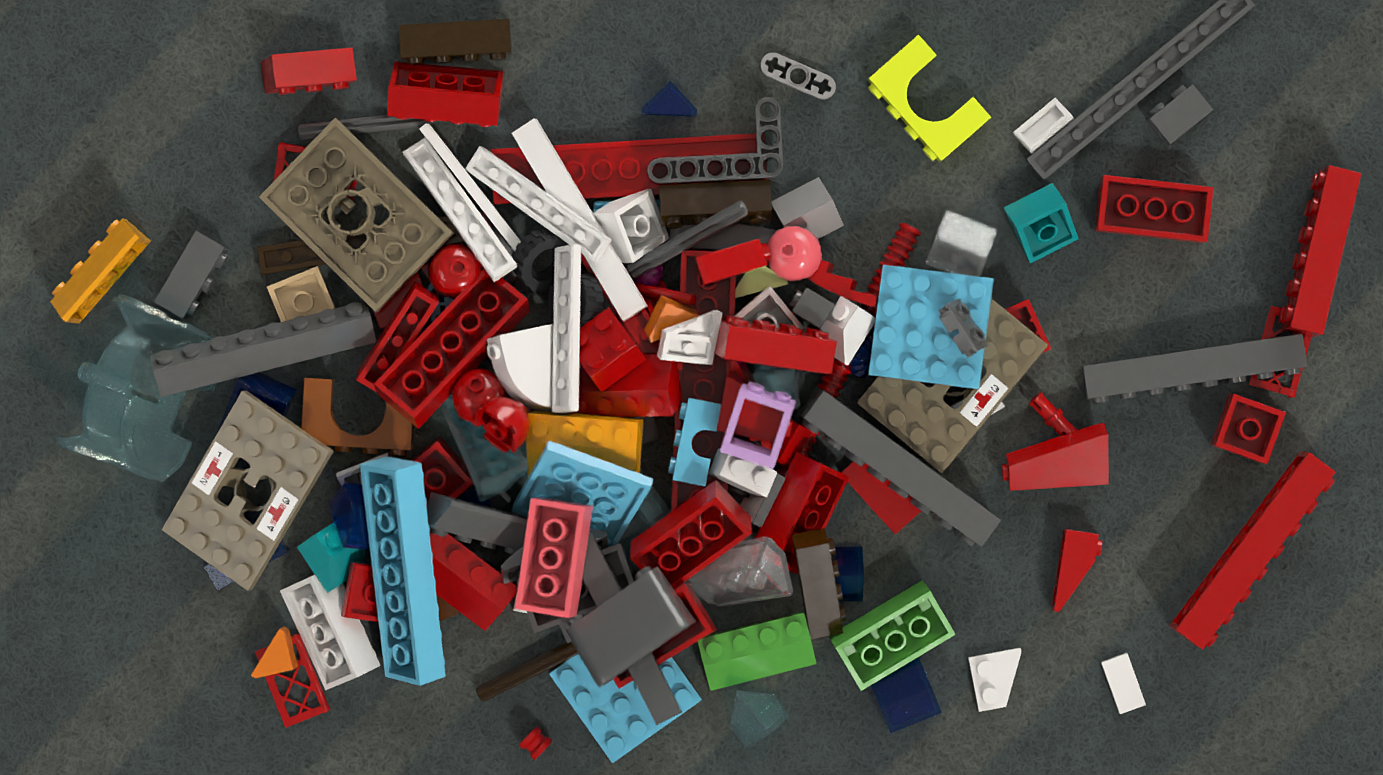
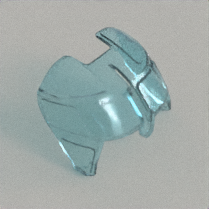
(121, 425)

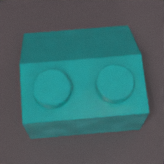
(1041, 222)
(328, 557)

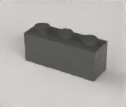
(192, 275)

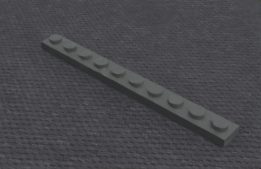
(1137, 85)

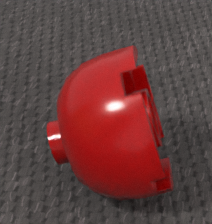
(453, 270)
(474, 390)
(504, 423)

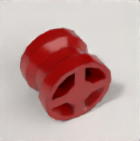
(535, 742)

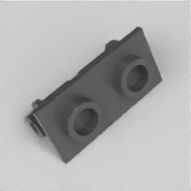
(957, 316)

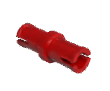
(1052, 415)

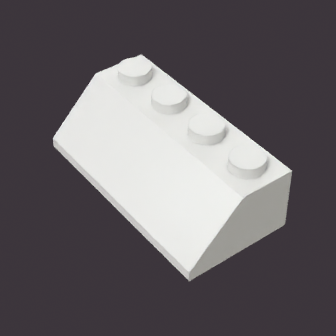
(333, 642)

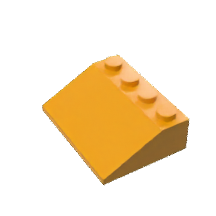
(99, 272)
(602, 437)

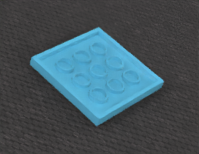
(912, 338)
(586, 480)
(616, 715)

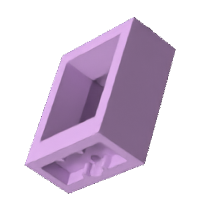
(750, 451)

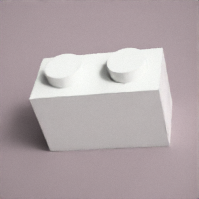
(742, 474)

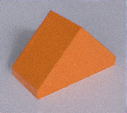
(667, 314)
(278, 656)

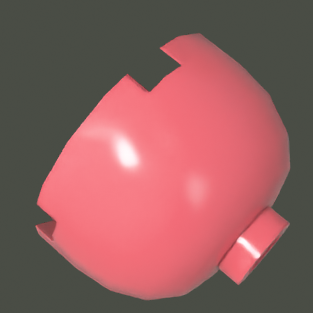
(794, 253)

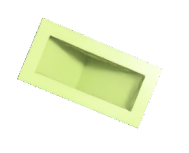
(758, 281)

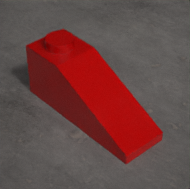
(1075, 560)

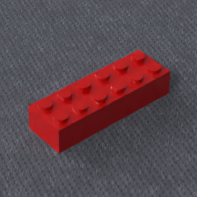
(1320, 251)
(451, 347)

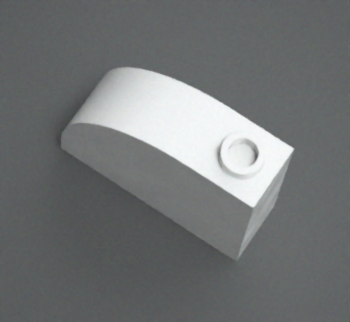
(525, 365)

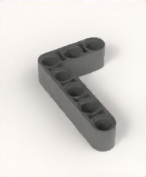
(728, 161)

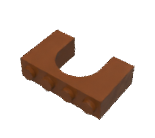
(318, 421)

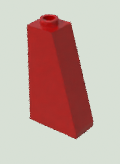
(1060, 462)

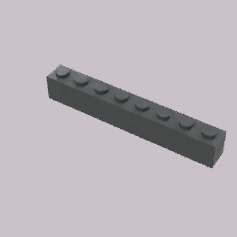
(263, 348)
(1194, 366)

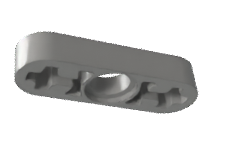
(796, 65)

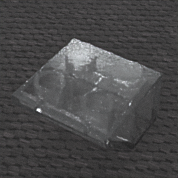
(961, 245)

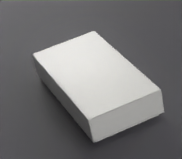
(1043, 125)
(1123, 683)

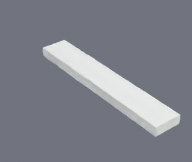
(470, 185)
(538, 204)
(459, 209)
(566, 329)

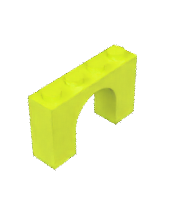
(892, 84)

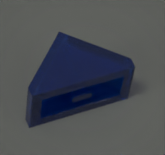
(669, 102)
(850, 572)

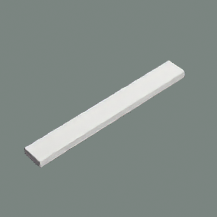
(561, 186)

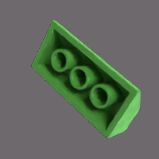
(892, 635)
(757, 650)

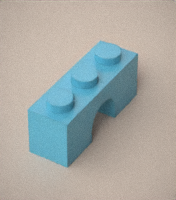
(689, 466)

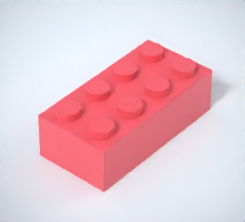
(554, 557)

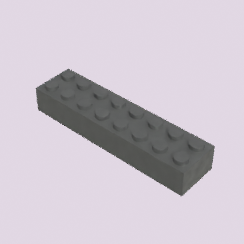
(895, 464)

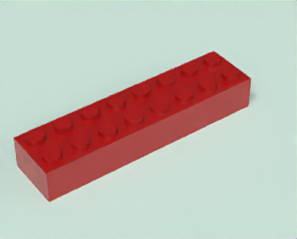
(1252, 550)

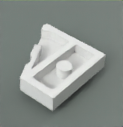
(691, 340)
(994, 677)

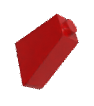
(732, 261)
(755, 418)

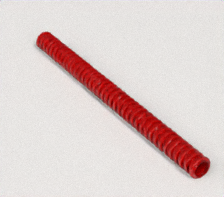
(895, 257)

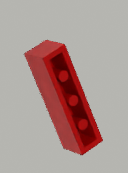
(398, 333)

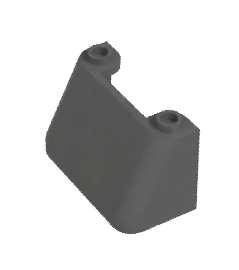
(629, 625)

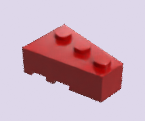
(308, 71)

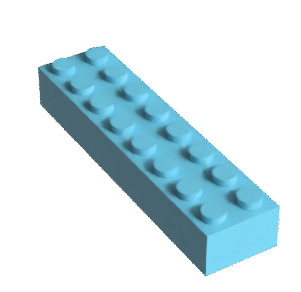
(403, 570)

